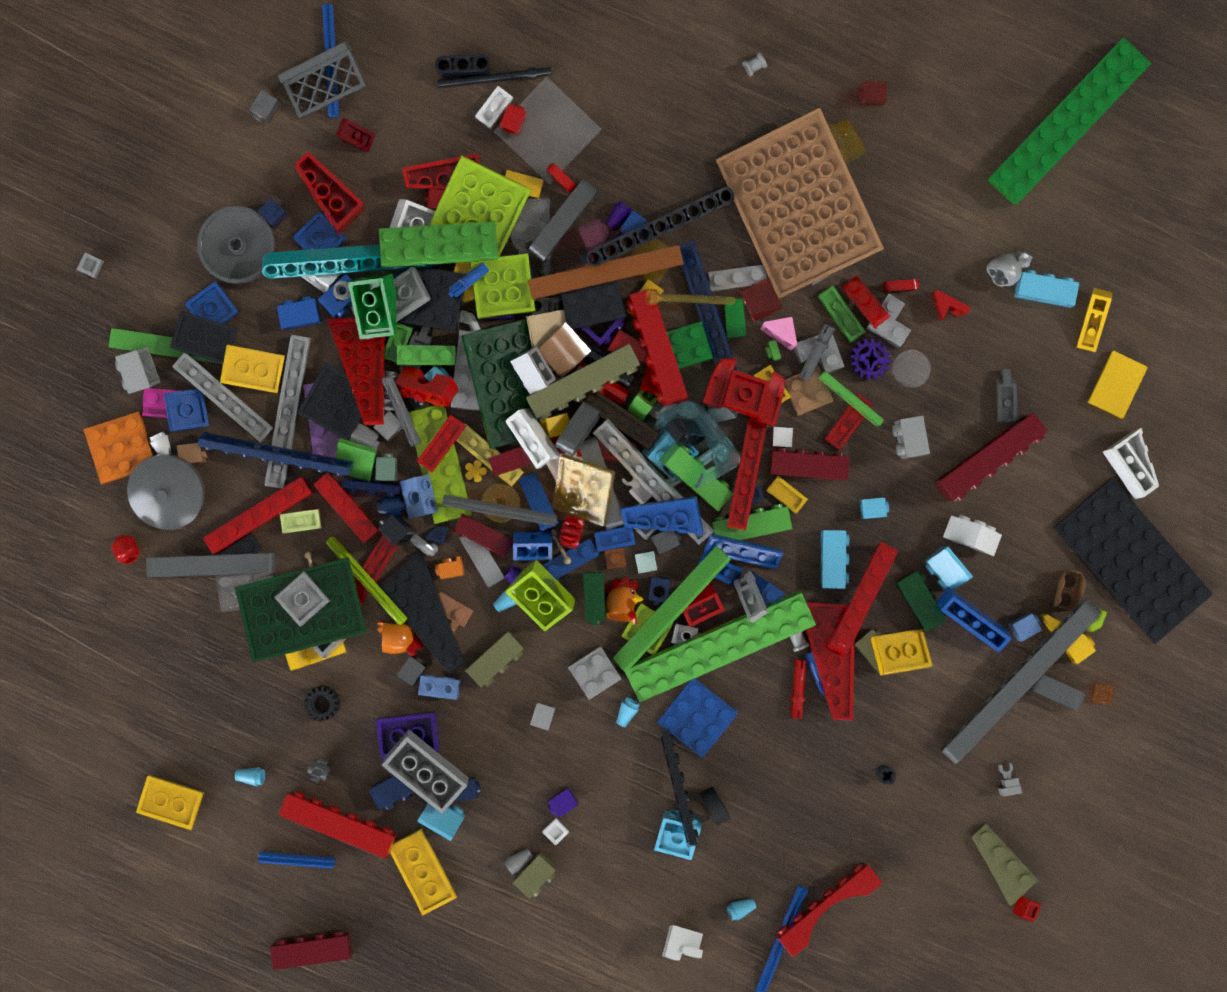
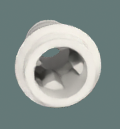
(161, 443)

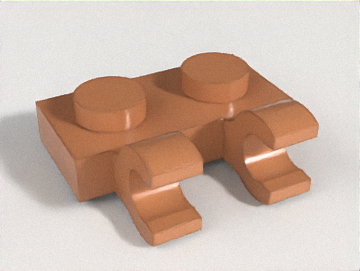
(455, 611)

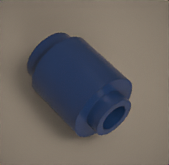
(391, 506)

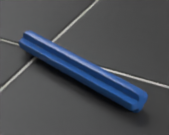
(296, 860)

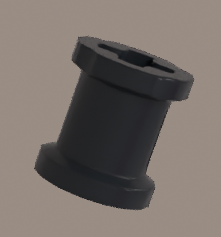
(879, 775)

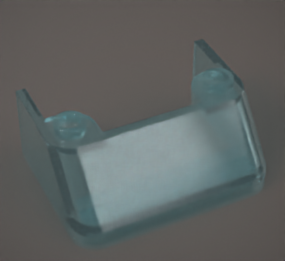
(724, 453)

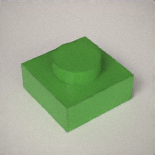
(772, 351)

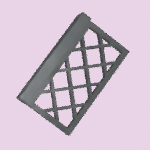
(314, 65)

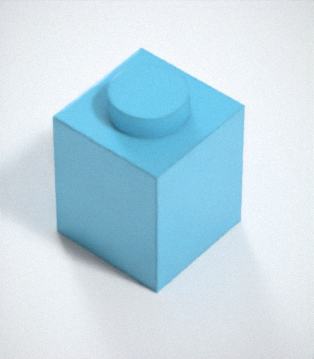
(874, 508)

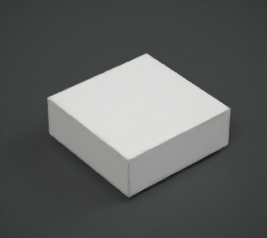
(782, 437)
(555, 831)

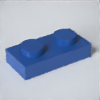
(614, 538)

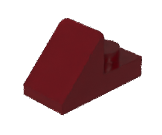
(355, 135)

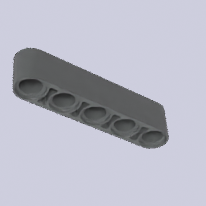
(563, 220)
(591, 453)

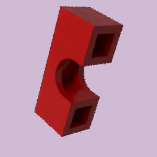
(438, 391)

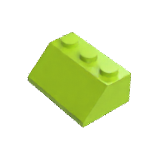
(540, 595)

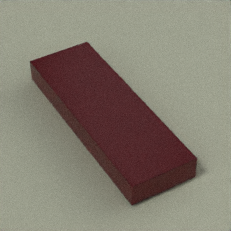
(482, 535)

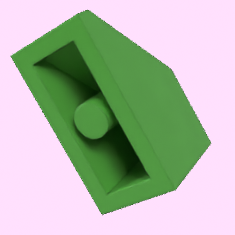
(642, 404)

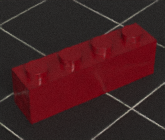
(809, 465)
(311, 950)

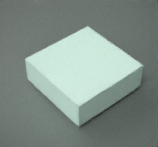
(646, 562)

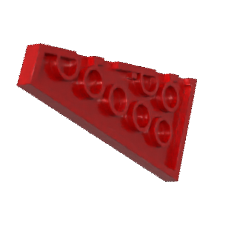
(364, 367)
(834, 669)

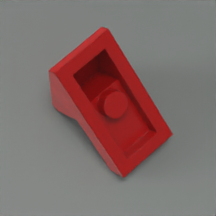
(944, 302)

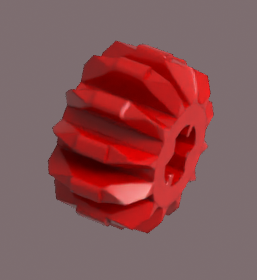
(572, 532)

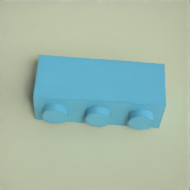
(1047, 289)
(834, 559)

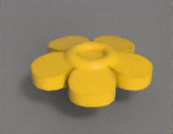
(475, 471)

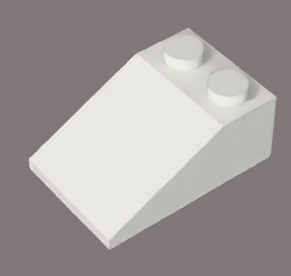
(411, 214)

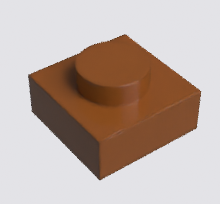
(615, 558)

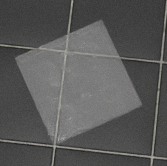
(552, 130)

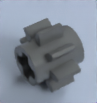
(319, 770)

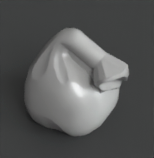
(1007, 268)

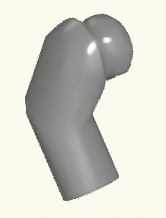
(429, 550)

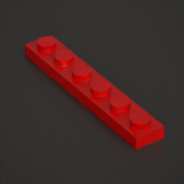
(747, 474)

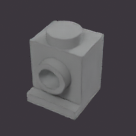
(680, 629)

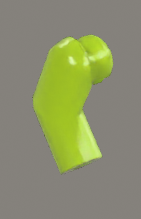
(1097, 624)

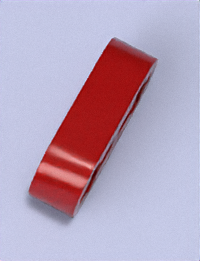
(561, 177)
(901, 286)

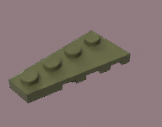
(1009, 872)

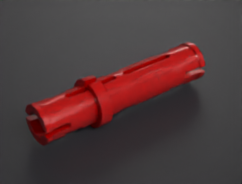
(798, 689)

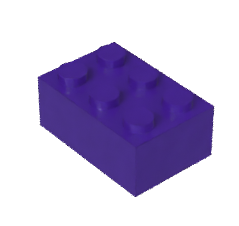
(392, 728)

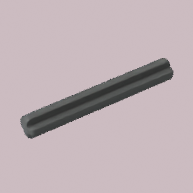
(401, 410)

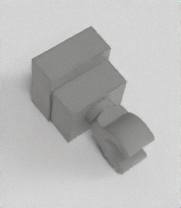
(1010, 784)

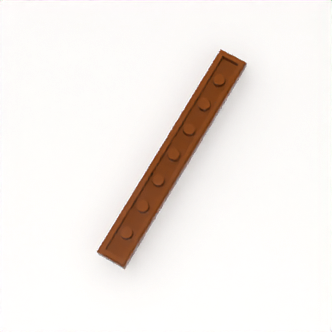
(605, 272)

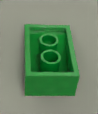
(374, 305)

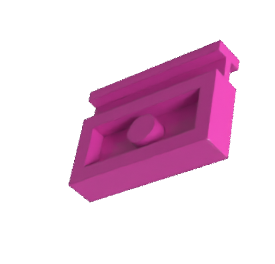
(154, 402)

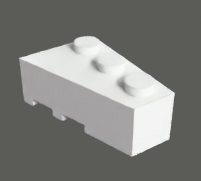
(1132, 464)

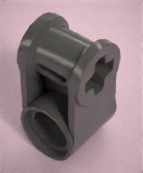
(547, 305)

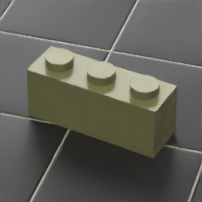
(495, 660)

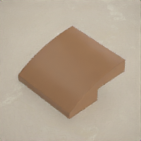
(563, 349)

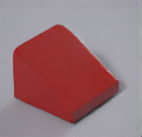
(1026, 908)

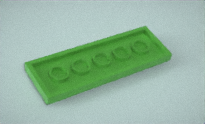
(438, 244)

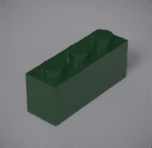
(921, 600)

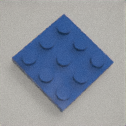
(697, 717)

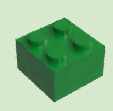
(690, 345)

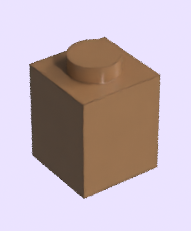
(192, 453)

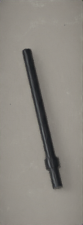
(531, 73)

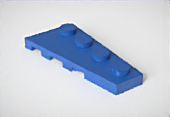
(670, 515)

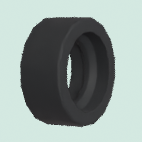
(715, 805)

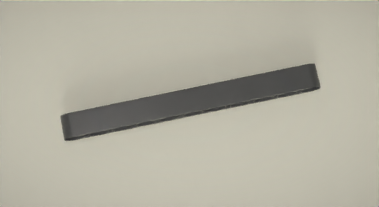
(1020, 680)

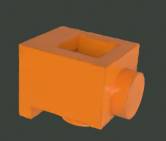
(450, 568)

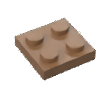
(808, 394)

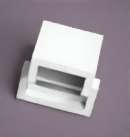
(683, 942)

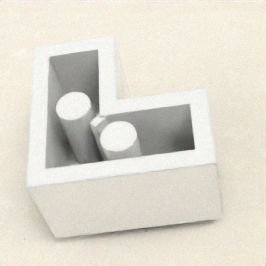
(972, 534)

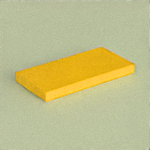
(422, 872)

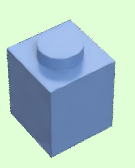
(1025, 626)

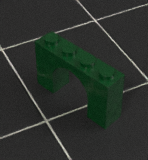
(594, 597)

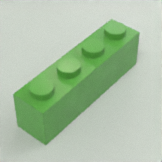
(689, 470)
(759, 523)

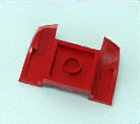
(745, 392)

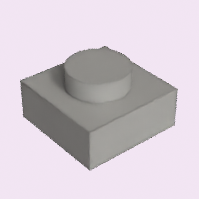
(90, 265)

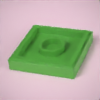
(361, 455)

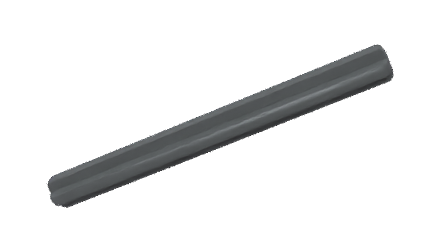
(499, 510)

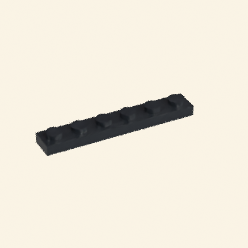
(681, 796)

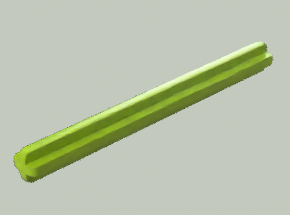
(367, 582)

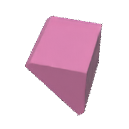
(782, 331)

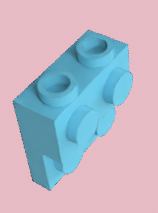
(671, 835)

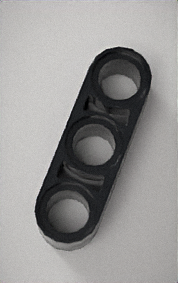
(454, 61)
(685, 432)

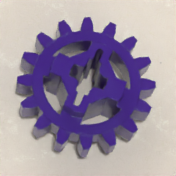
(878, 360)

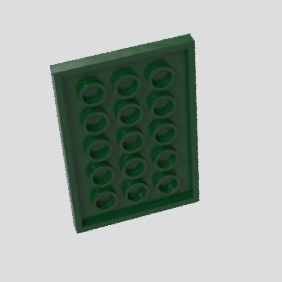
(494, 379)
(275, 633)

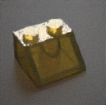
(847, 141)

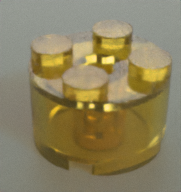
(503, 492)

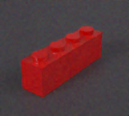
(346, 507)

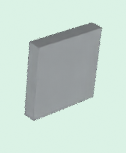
(302, 599)

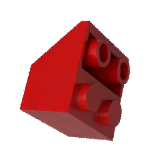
(703, 606)

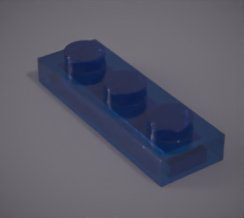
(371, 487)

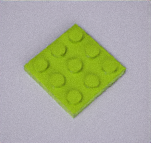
(504, 287)

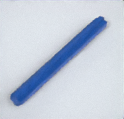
(329, 42)
(778, 948)

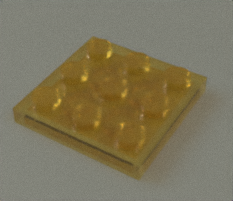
(583, 490)

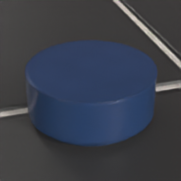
(758, 495)

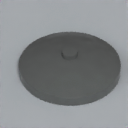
(234, 244)
(166, 491)

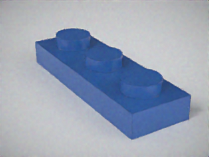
(583, 553)

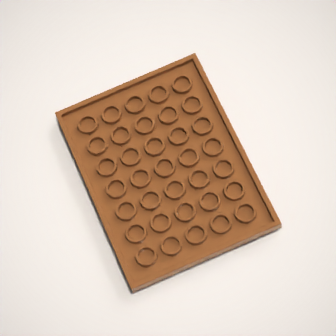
(800, 203)

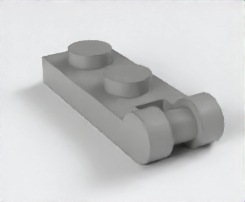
(750, 597)

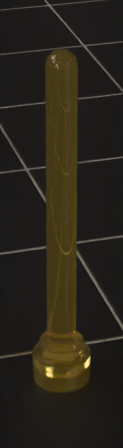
(654, 297)

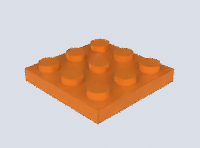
(118, 446)

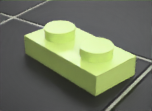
(300, 521)

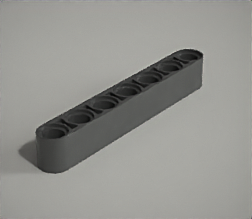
(210, 564)

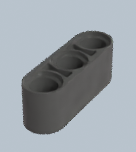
(578, 428)
(1059, 692)

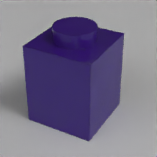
(562, 802)

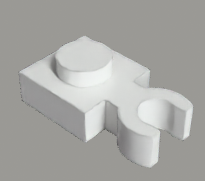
(637, 490)

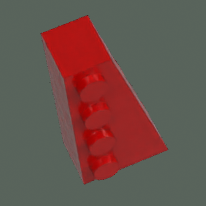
(433, 174)
(330, 194)

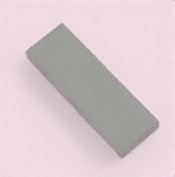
(483, 561)

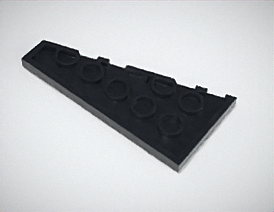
(419, 600)

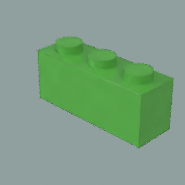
(425, 355)

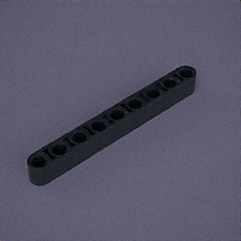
(666, 226)

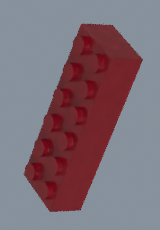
(991, 456)

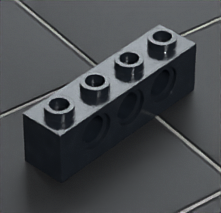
(396, 529)

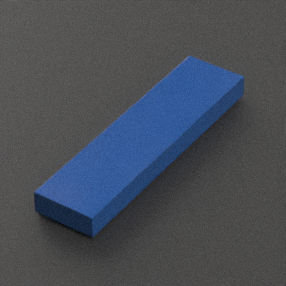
(745, 551)

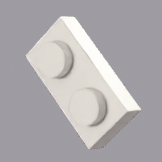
(494, 107)

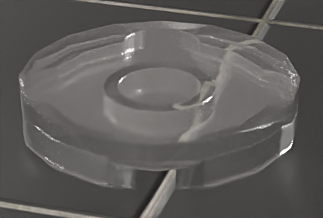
(911, 368)

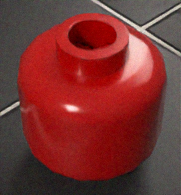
(125, 549)

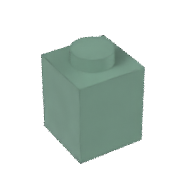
(386, 468)

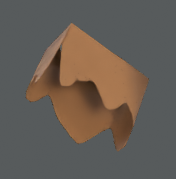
(1079, 588)

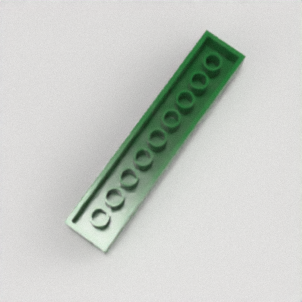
(1069, 121)

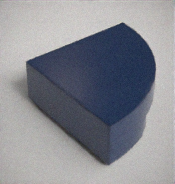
(438, 534)

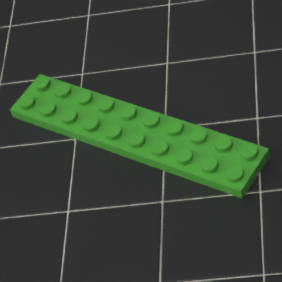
(719, 647)

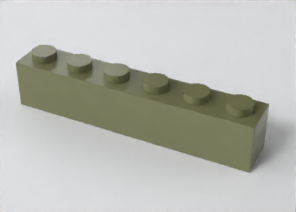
(586, 379)

